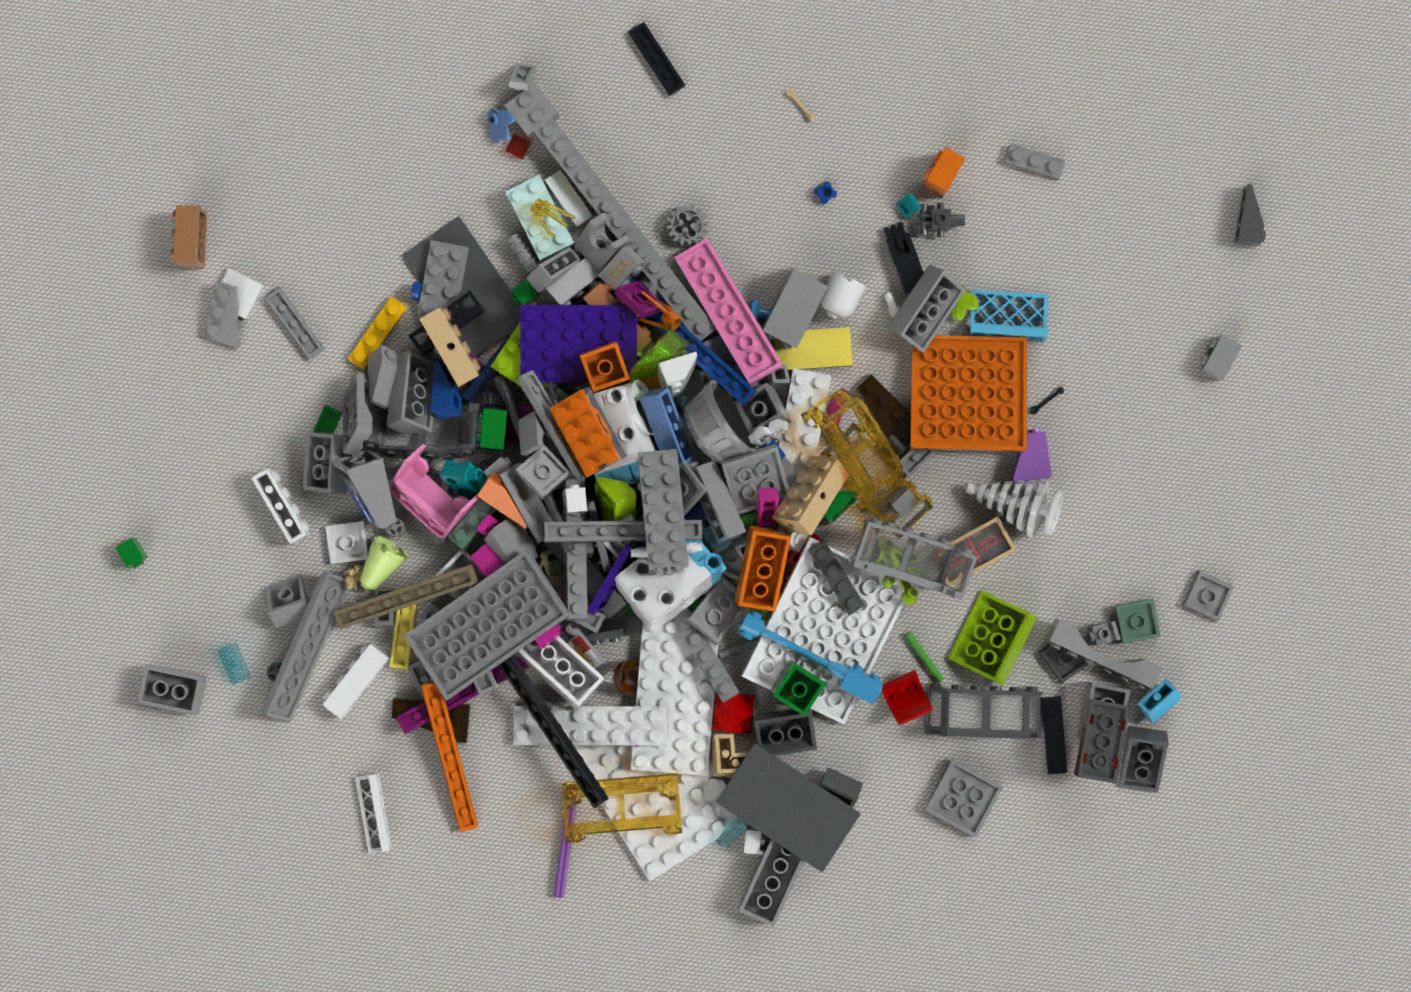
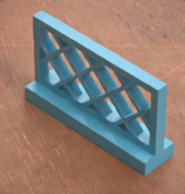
(1033, 333)

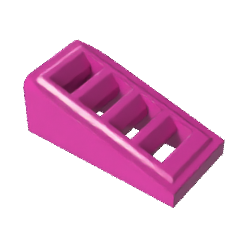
(765, 496)
(488, 524)

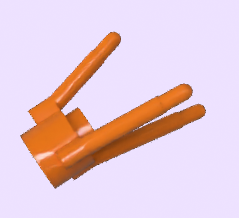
(670, 318)

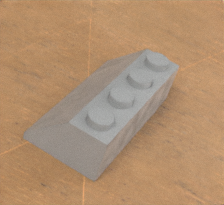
(926, 308)
(411, 395)

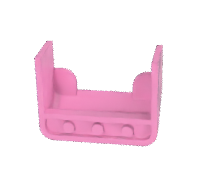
(426, 498)

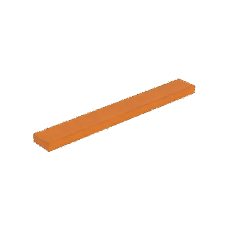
(449, 757)

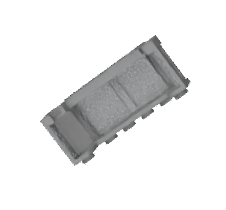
(914, 557)

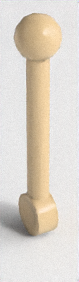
(790, 93)

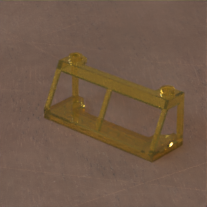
(665, 784)

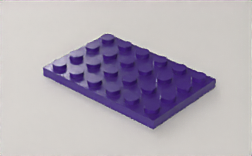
(557, 334)

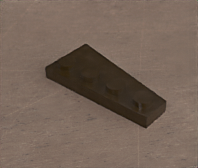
(887, 410)
(458, 716)

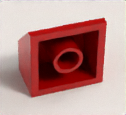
(734, 714)

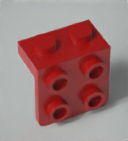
(906, 698)

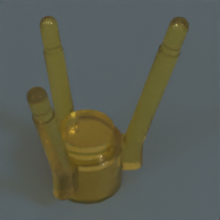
(542, 209)

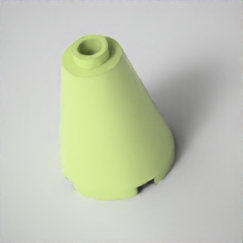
(381, 562)

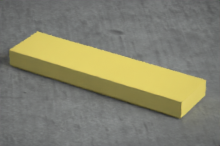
(401, 648)

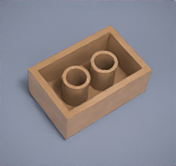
(189, 236)

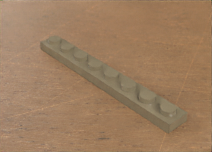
(406, 596)

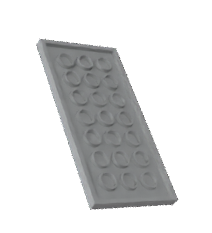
(487, 625)

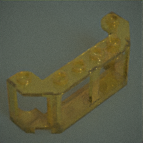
(849, 455)

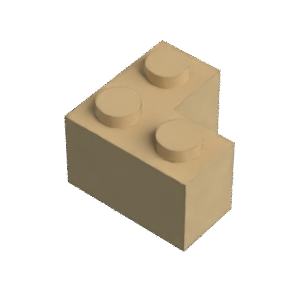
(723, 755)

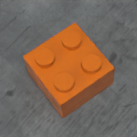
(945, 169)
(604, 366)

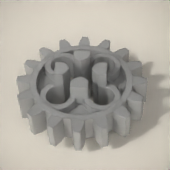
(690, 215)

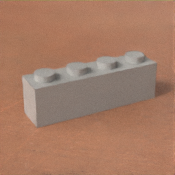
(718, 504)

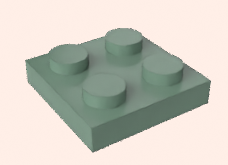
(1137, 621)

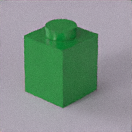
(524, 293)
(131, 553)

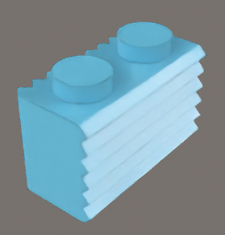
(1159, 701)

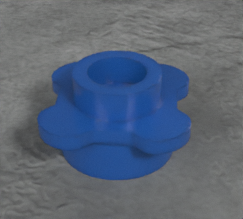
(830, 192)

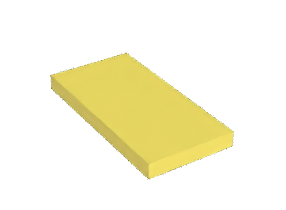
(818, 349)

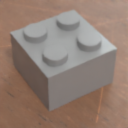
(762, 408)

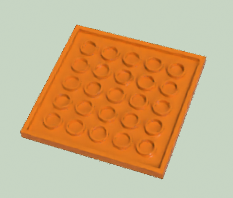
(969, 394)

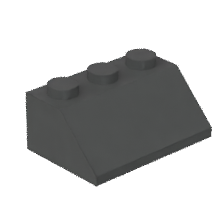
(785, 732)

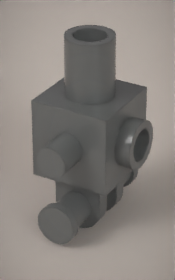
(940, 220)

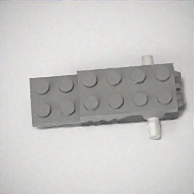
(663, 514)

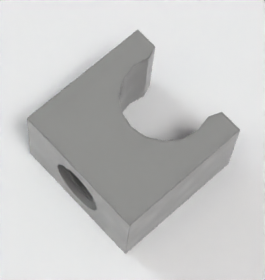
(596, 245)
(534, 436)

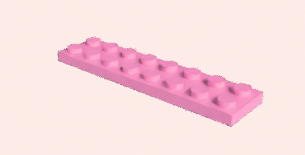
(728, 311)

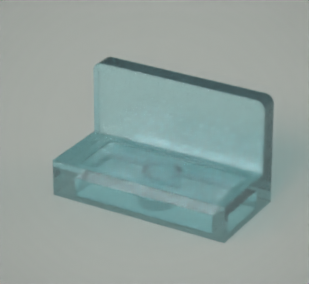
(234, 663)

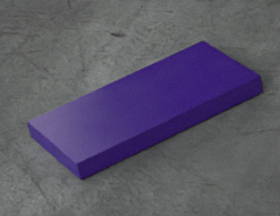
(609, 584)

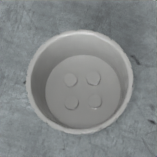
(717, 424)

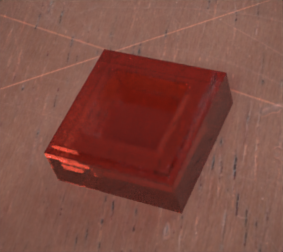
(518, 146)

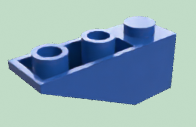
(445, 396)

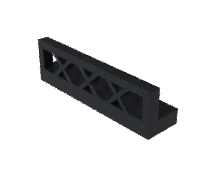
(461, 321)

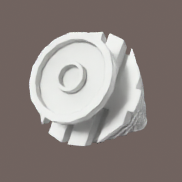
(1031, 506)

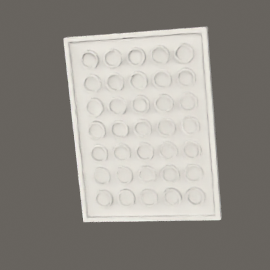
(816, 620)
(653, 848)

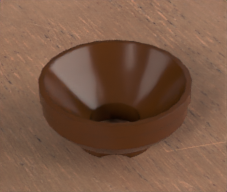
(629, 680)

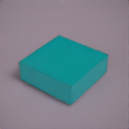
(909, 205)

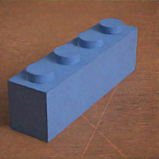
(666, 423)

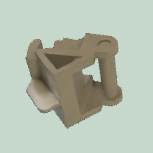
(551, 568)

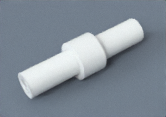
(893, 309)

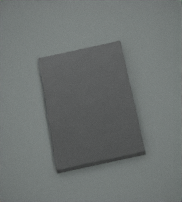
(482, 280)
(788, 807)

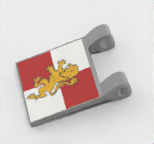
(581, 645)

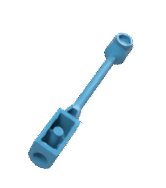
(850, 678)

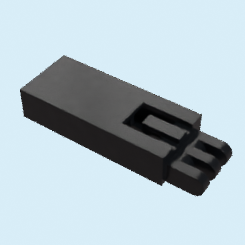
(906, 265)

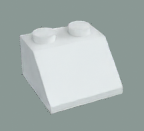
(676, 373)

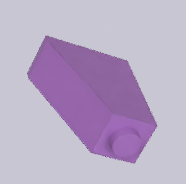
(1035, 461)

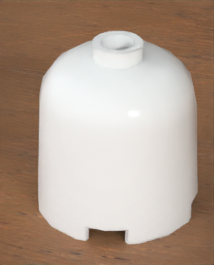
(842, 296)

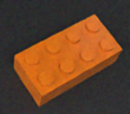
(762, 568)

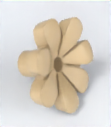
(352, 577)

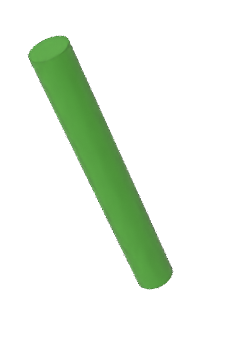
(924, 657)

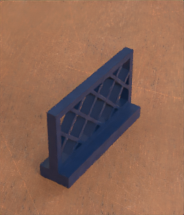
(481, 380)

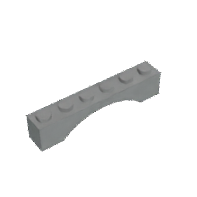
(1139, 670)

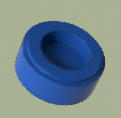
(416, 291)

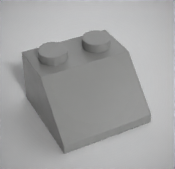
(287, 600)

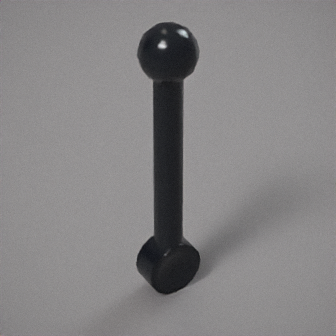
(1035, 409)

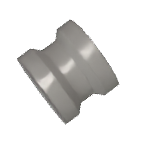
(393, 529)

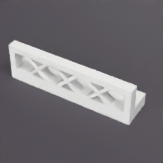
(380, 813)

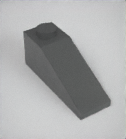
(1250, 222)

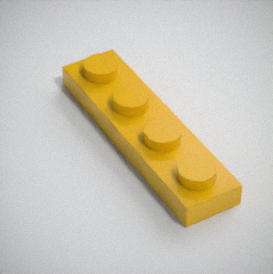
(377, 332)

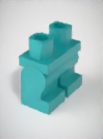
(464, 479)

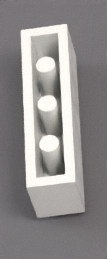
(356, 681)

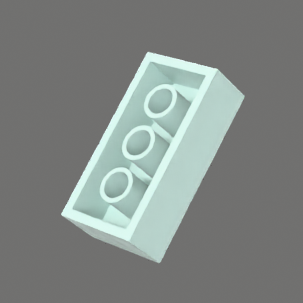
(522, 199)

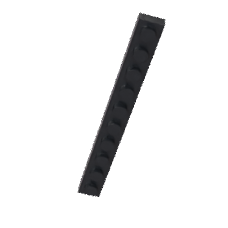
(553, 731)

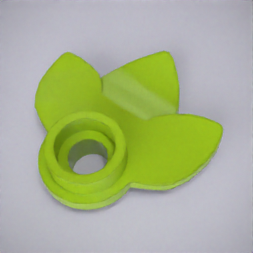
(967, 301)

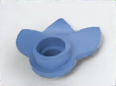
(499, 124)

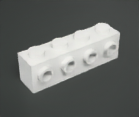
(281, 506)

